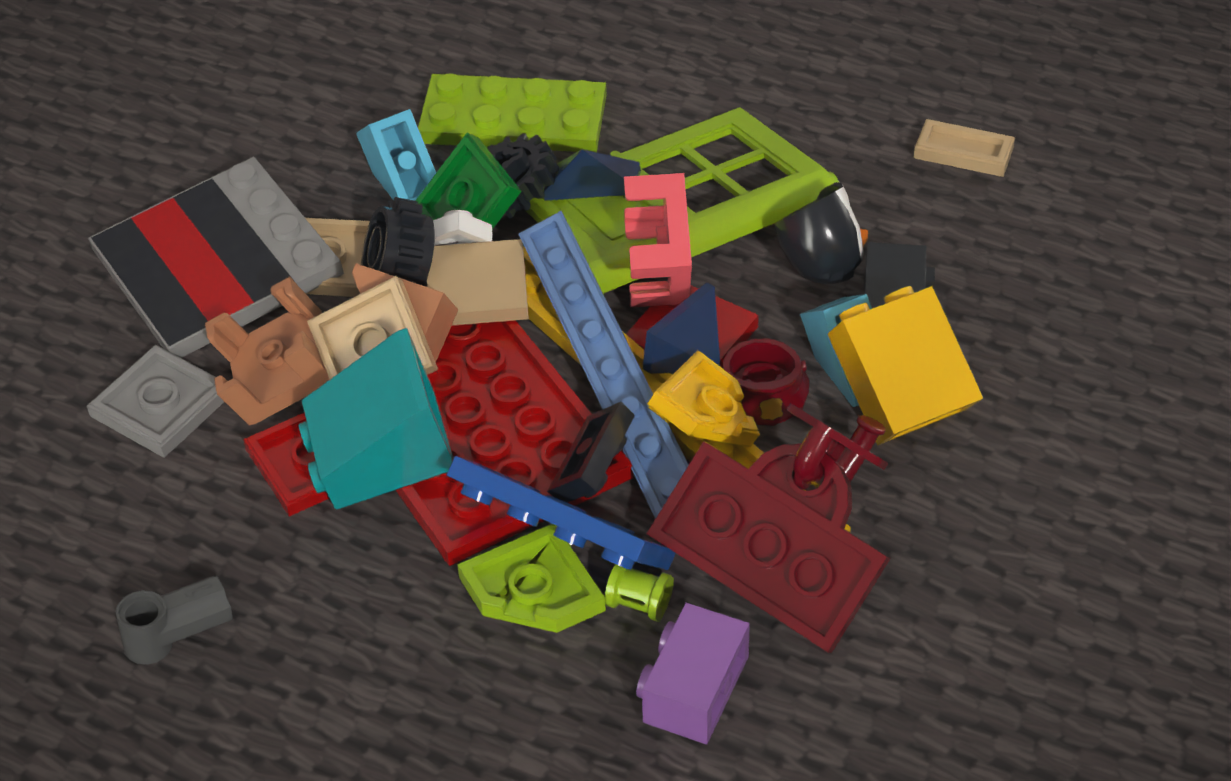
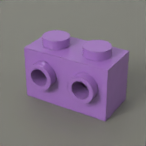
(694, 672)

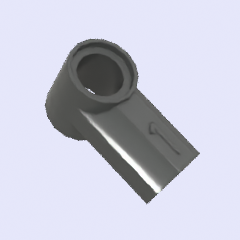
(155, 621)

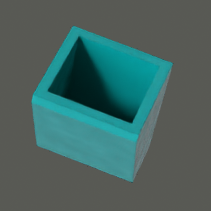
(375, 426)

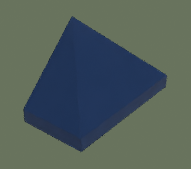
(590, 175)
(683, 332)

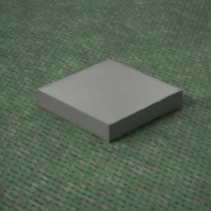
(157, 401)

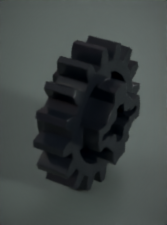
(528, 165)

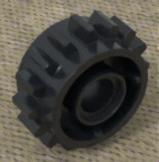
(400, 241)

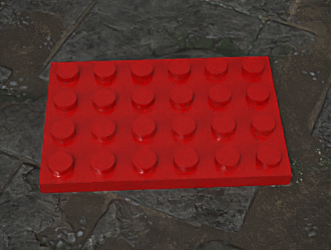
(504, 412)

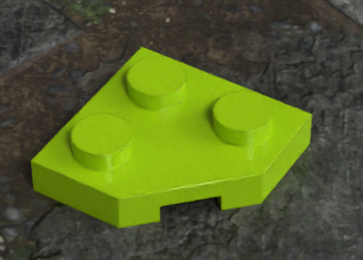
(533, 583)

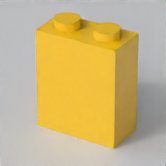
(904, 362)

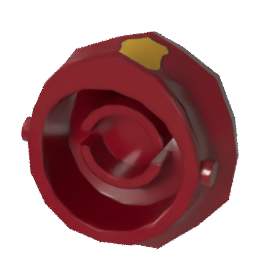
(769, 379)

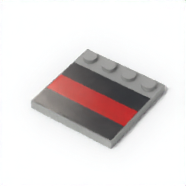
(213, 255)

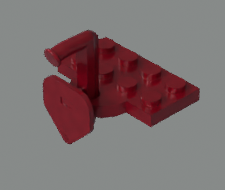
(774, 538)

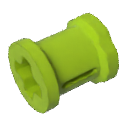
(639, 591)

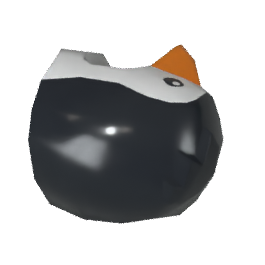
(823, 237)

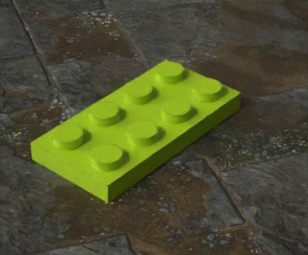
(498, 107)

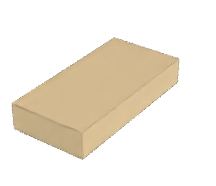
(964, 147)

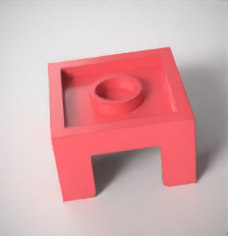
(670, 227)

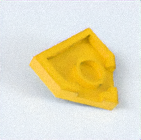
(705, 403)

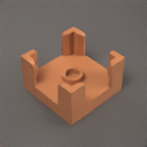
(272, 363)

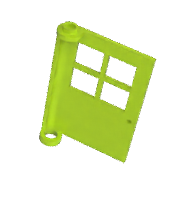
(600, 220)

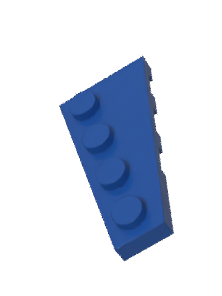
(571, 521)

